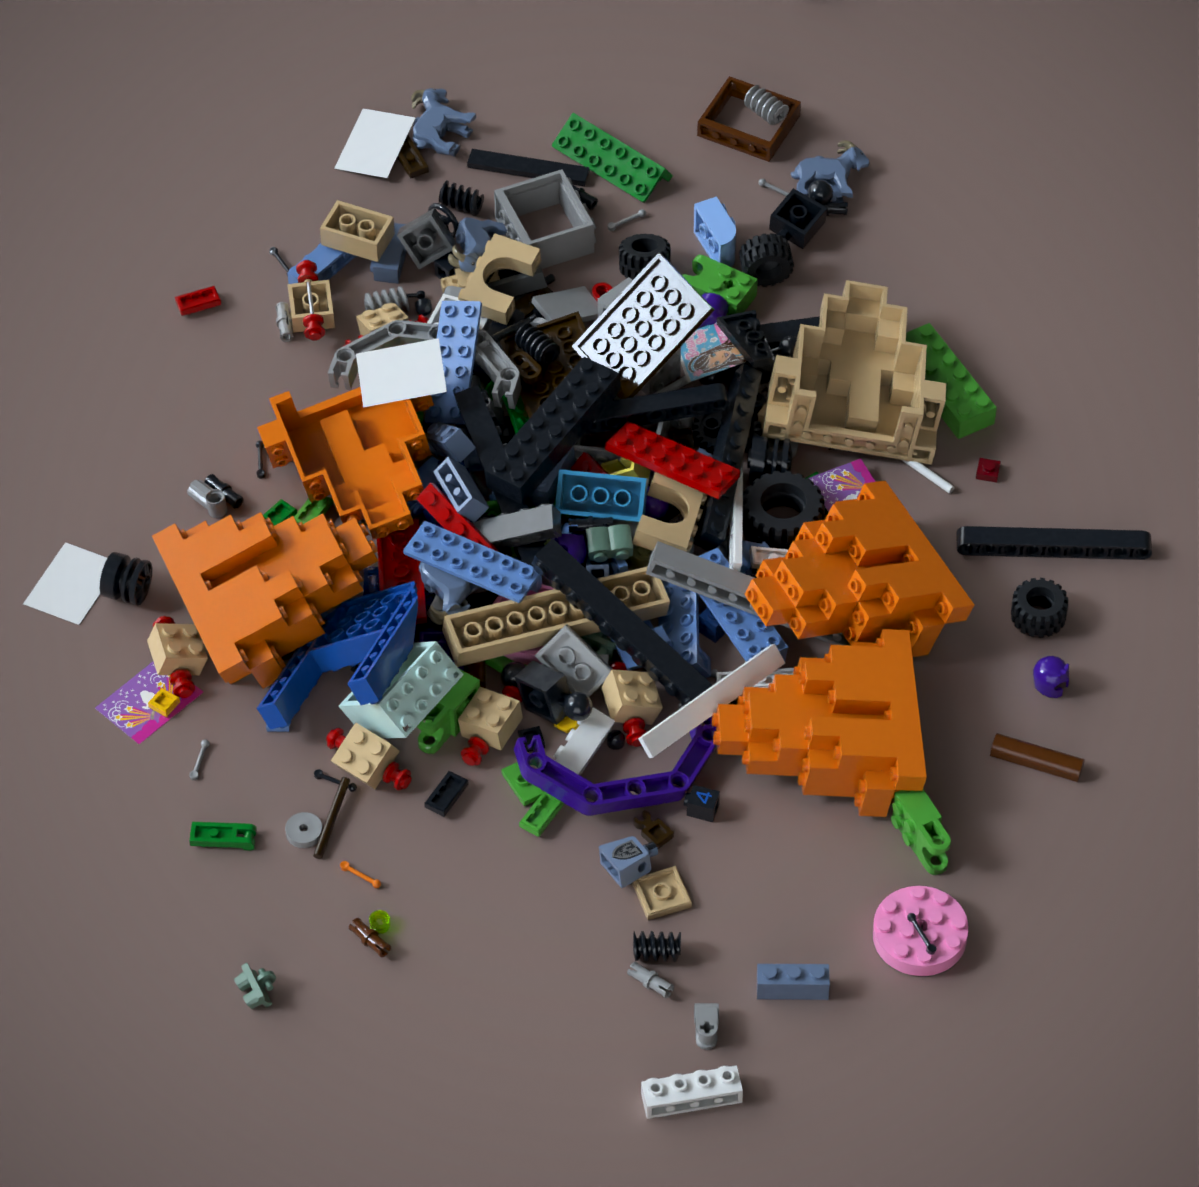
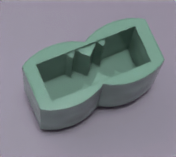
(609, 542)

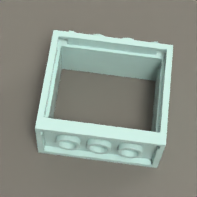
(412, 693)

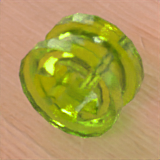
(385, 918)

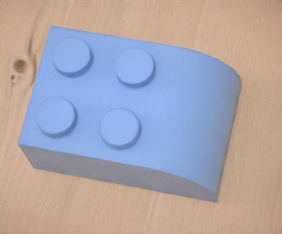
(715, 230)

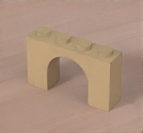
(498, 255)
(678, 534)

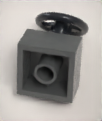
(429, 235)

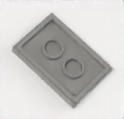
(566, 302)
(576, 660)

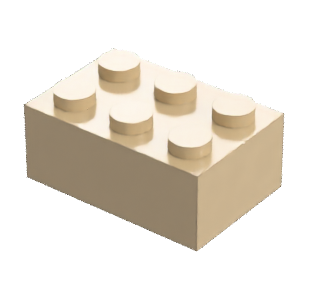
(357, 231)

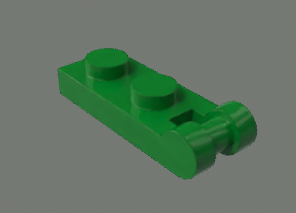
(223, 835)

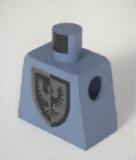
(627, 859)

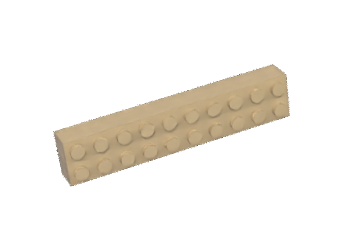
(521, 626)

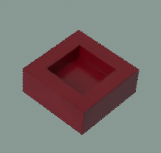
(988, 470)

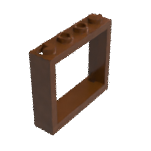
(740, 140)

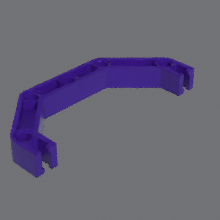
(616, 794)

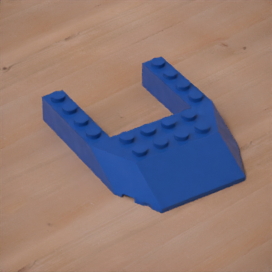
(364, 629)

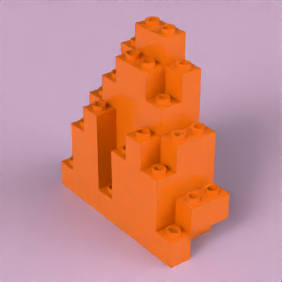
(353, 454)
(861, 575)
(263, 585)
(835, 723)

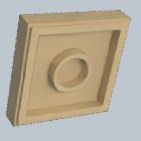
(662, 893)

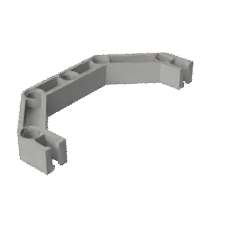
(400, 332)

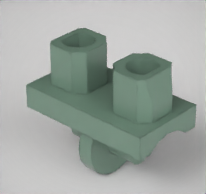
(601, 644)
(250, 978)

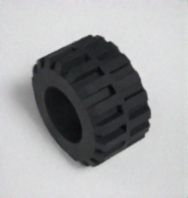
(639, 250)
(767, 259)
(1038, 621)

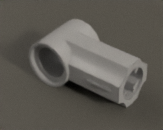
(208, 497)

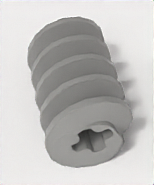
(765, 105)
(377, 301)

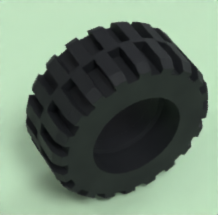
(774, 491)

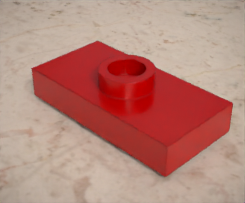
(198, 300)

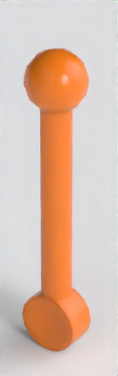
(345, 866)

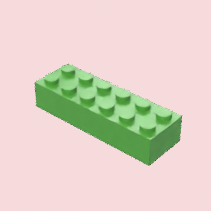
(966, 404)

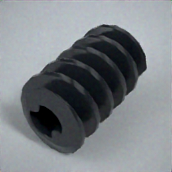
(461, 200)
(537, 344)
(656, 946)

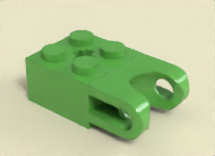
(717, 278)
(443, 718)
(921, 828)

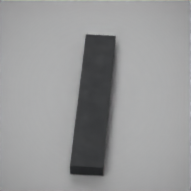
(524, 166)

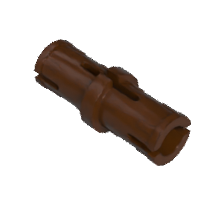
(369, 937)

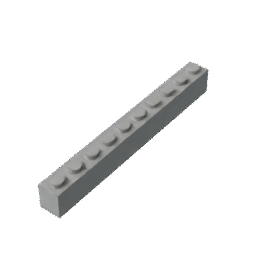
(709, 580)

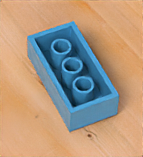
(601, 495)

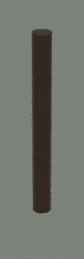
(331, 818)

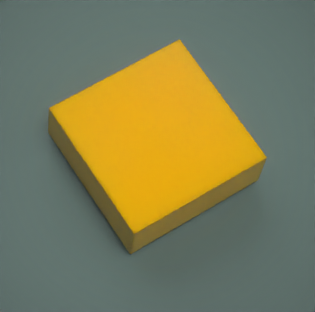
(164, 702)

